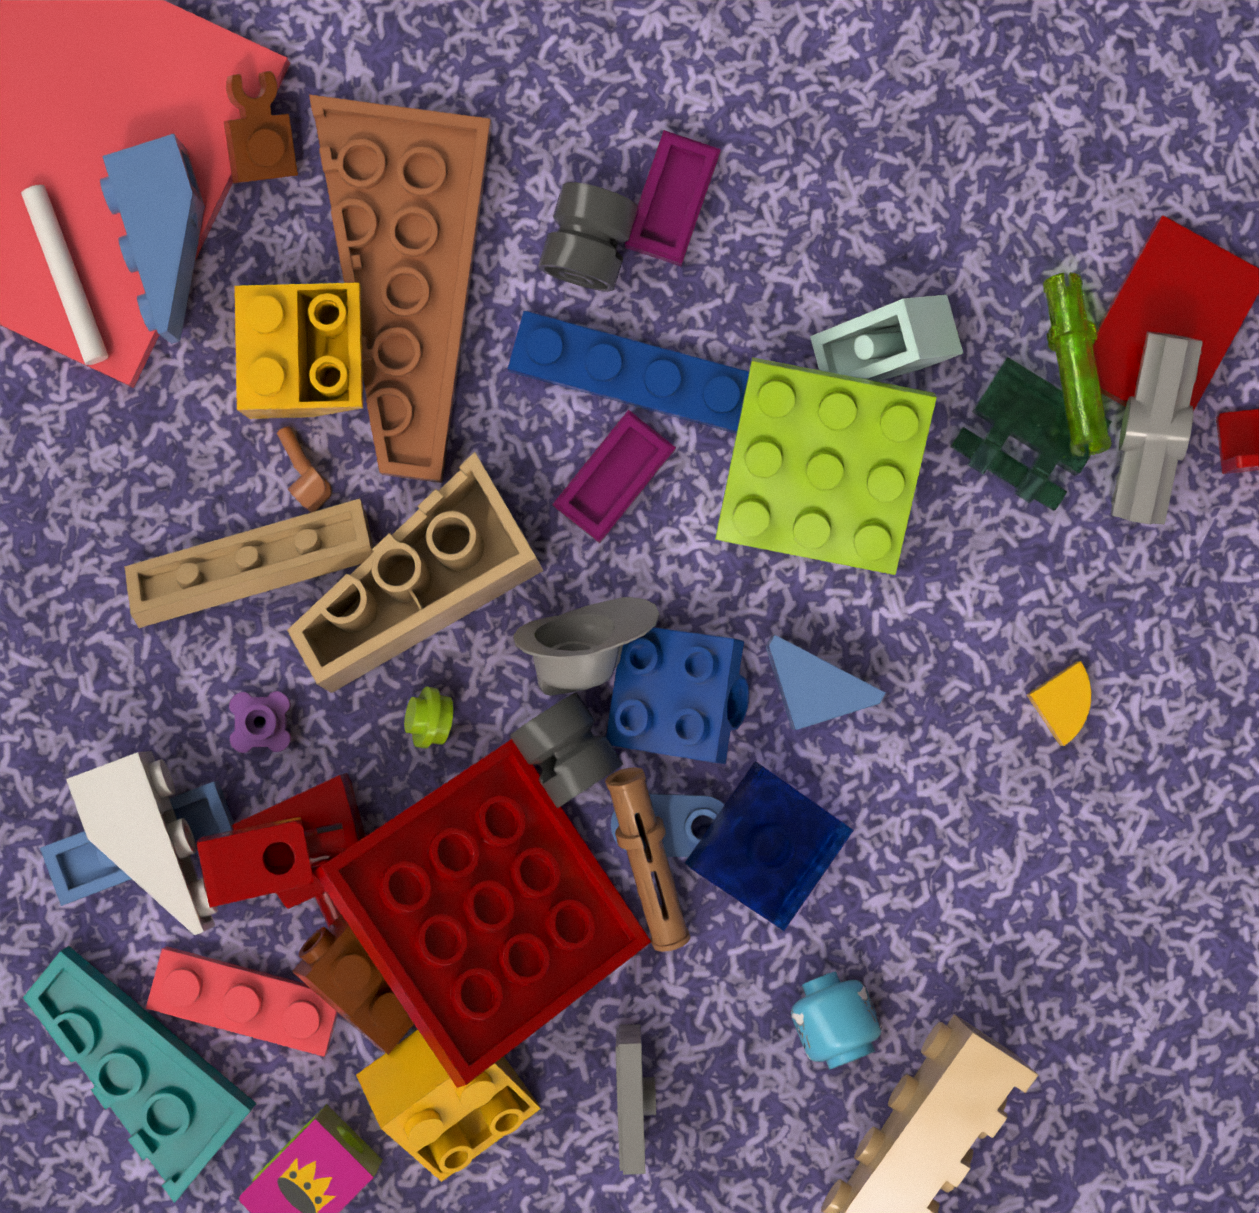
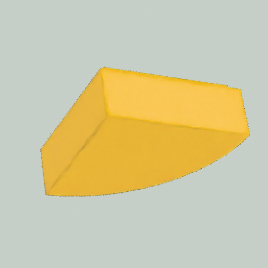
(1064, 702)

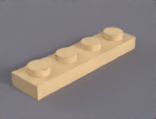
(248, 563)

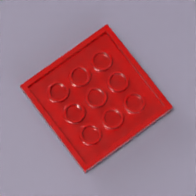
(483, 911)

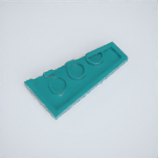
(148, 1076)

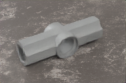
(1156, 428)

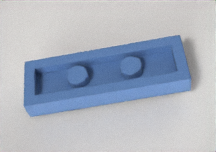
(83, 870)

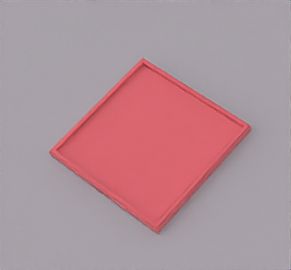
(83, 86)

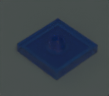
(769, 846)

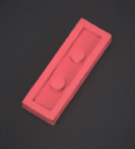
(241, 1001)

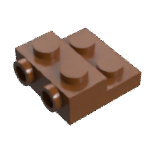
(351, 984)

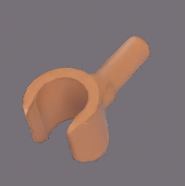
(311, 487)

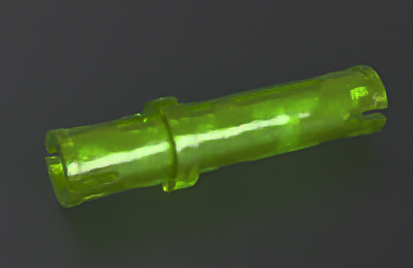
(1073, 342)

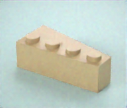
(417, 581)
(933, 1124)

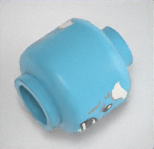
(836, 1020)

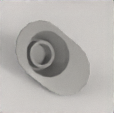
(584, 644)

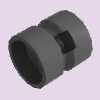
(588, 235)
(566, 749)

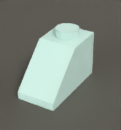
(890, 340)

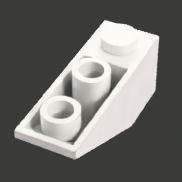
(135, 826)

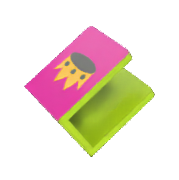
(314, 1170)

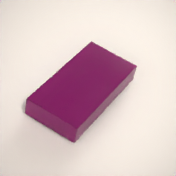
(673, 198)
(614, 476)

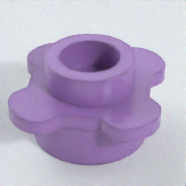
(274, 732)

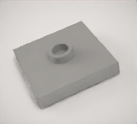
(634, 1099)

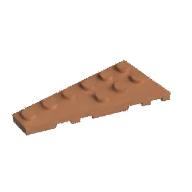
(406, 230)

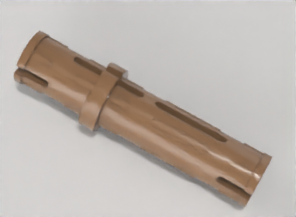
(631, 797)

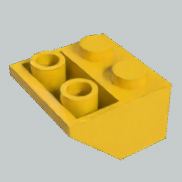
(298, 349)
(432, 1116)

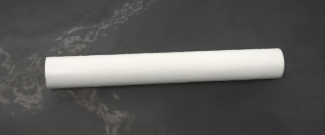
(64, 274)

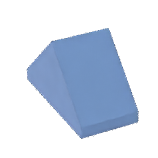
(814, 688)

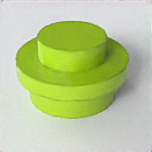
(429, 718)

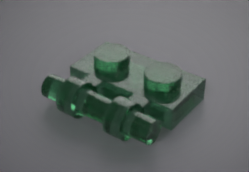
(1035, 415)

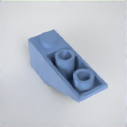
(163, 220)

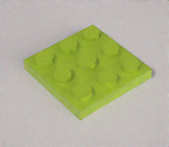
(825, 465)

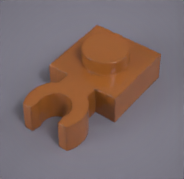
(259, 142)

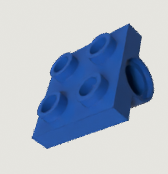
(678, 695)

